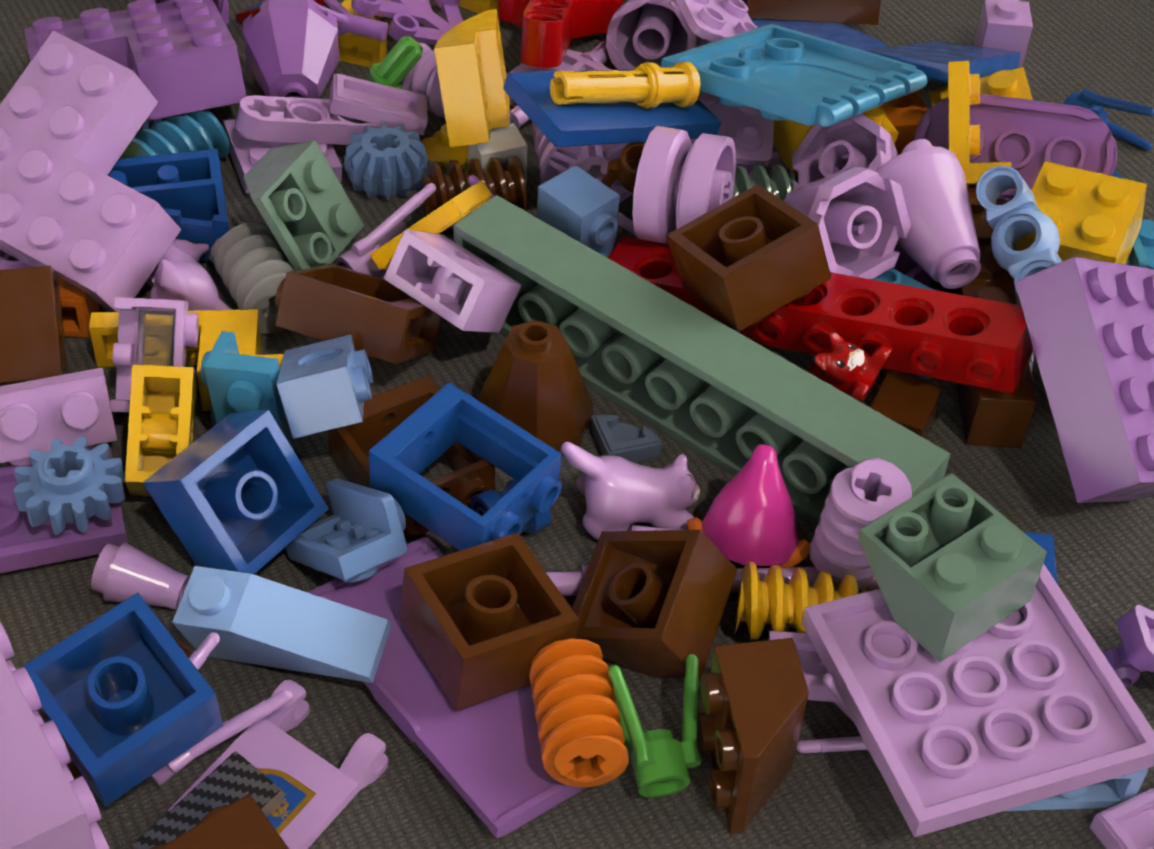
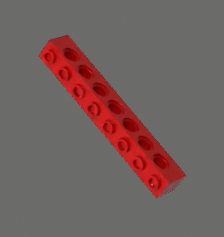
(928, 329)

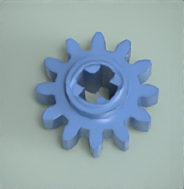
(69, 485)

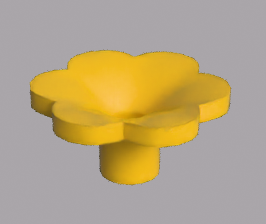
(440, 150)

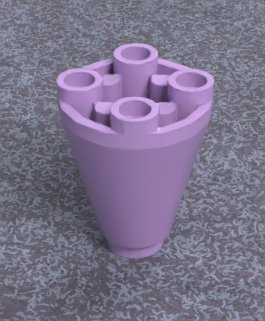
(939, 212)

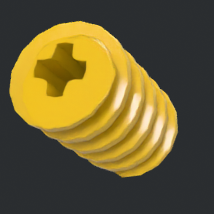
(784, 604)

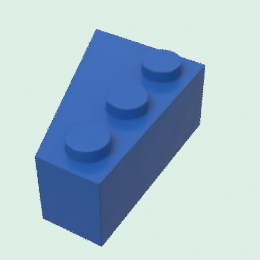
(185, 187)

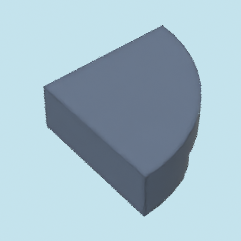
(624, 439)

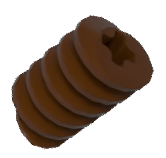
(506, 183)

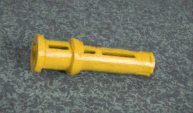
(645, 85)

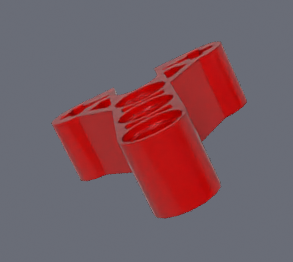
(552, 25)

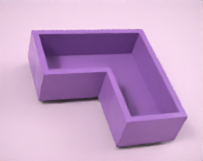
(172, 46)
(1097, 367)

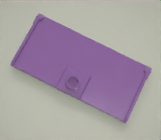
(482, 750)

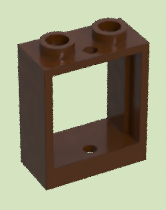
(342, 302)
(351, 446)

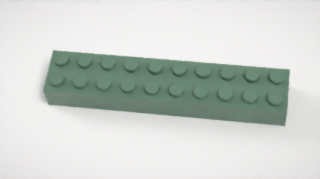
(687, 368)

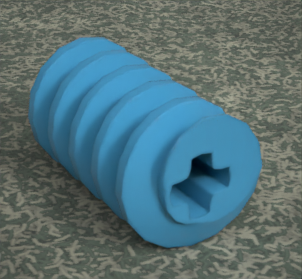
(180, 134)

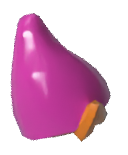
(755, 516)

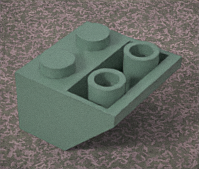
(303, 204)
(950, 565)

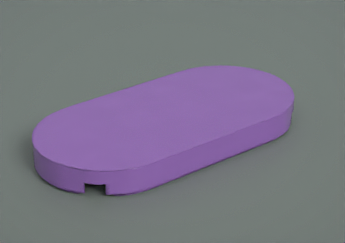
(1029, 135)

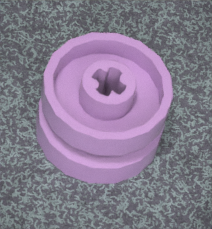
(680, 180)

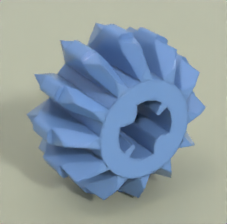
(385, 161)

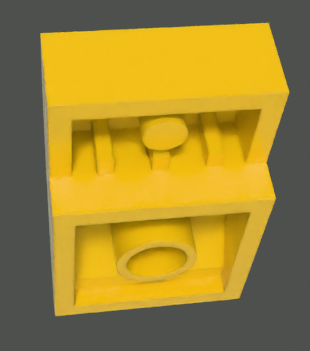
(473, 79)

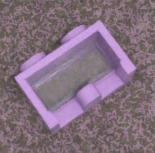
(150, 334)

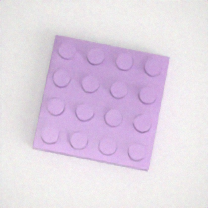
(993, 724)

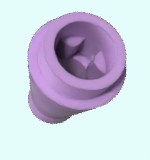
(128, 571)

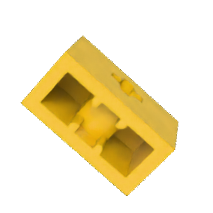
(158, 420)

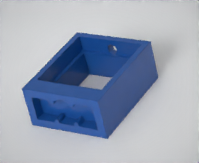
(431, 431)

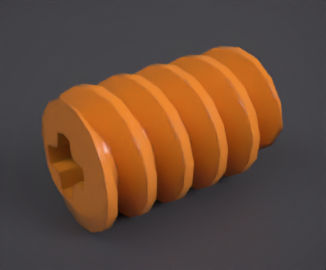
(577, 714)

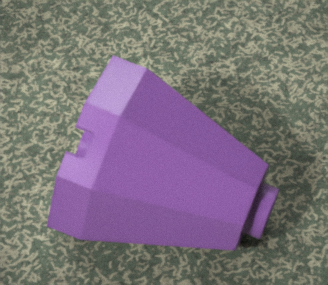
(291, 48)

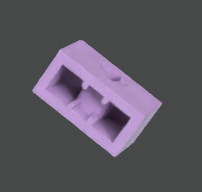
(452, 281)

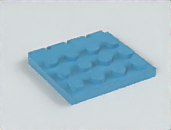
(798, 75)

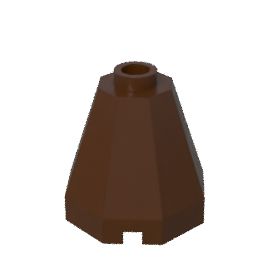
(539, 385)

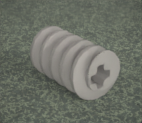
(252, 270)

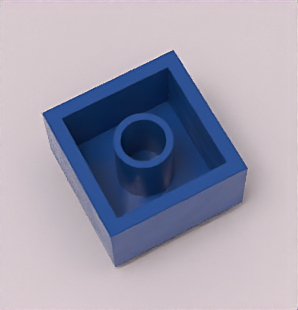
(237, 494)
(123, 698)

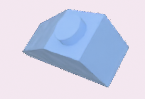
(280, 626)

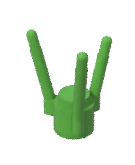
(656, 757)

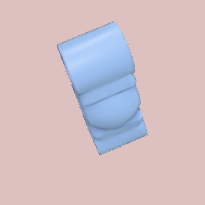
(1015, 220)

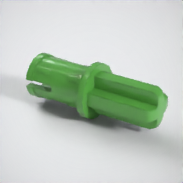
(396, 63)

